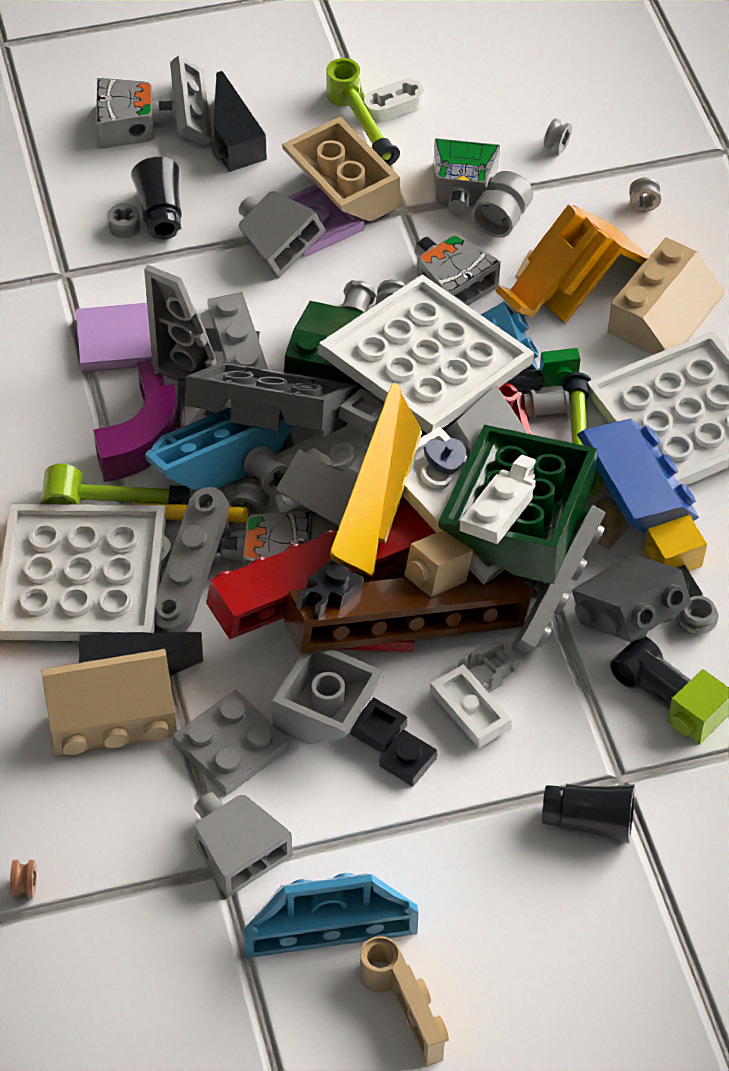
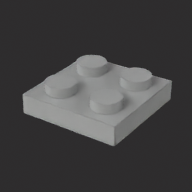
(230, 742)

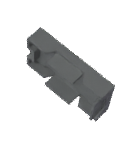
(263, 394)

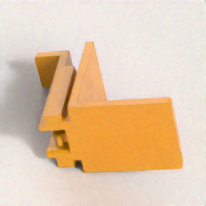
(569, 264)

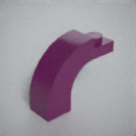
(123, 446)

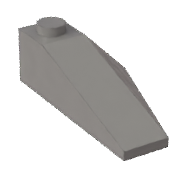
(175, 329)

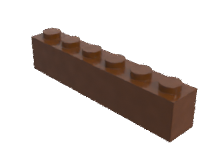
(402, 612)

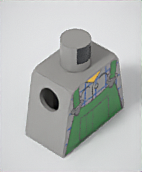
(463, 172)

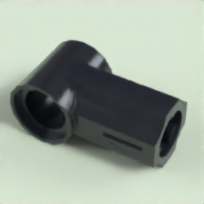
(643, 666)

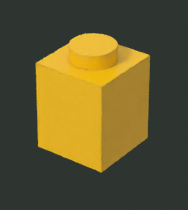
(676, 544)

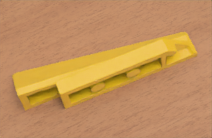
(378, 486)

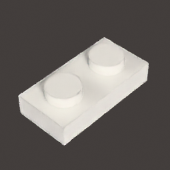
(470, 706)

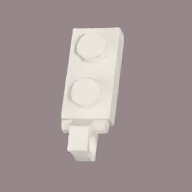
(501, 502)

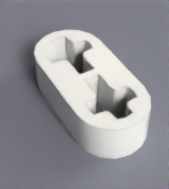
(394, 100)

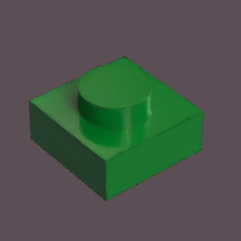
(558, 364)

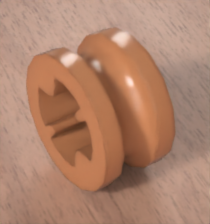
(23, 878)

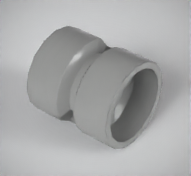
(502, 204)

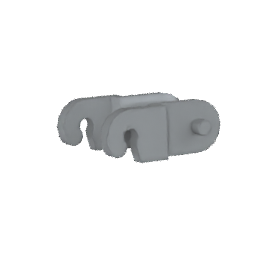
(481, 657)

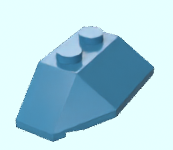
(211, 450)
(329, 914)

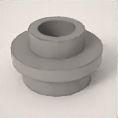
(701, 607)

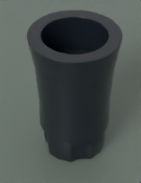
(158, 193)
(591, 809)

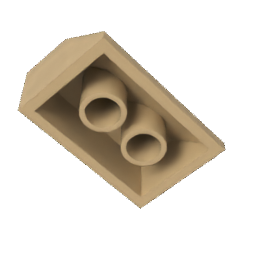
(346, 169)
(665, 299)
(109, 702)

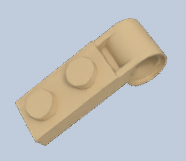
(410, 994)

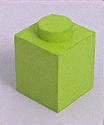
(699, 706)

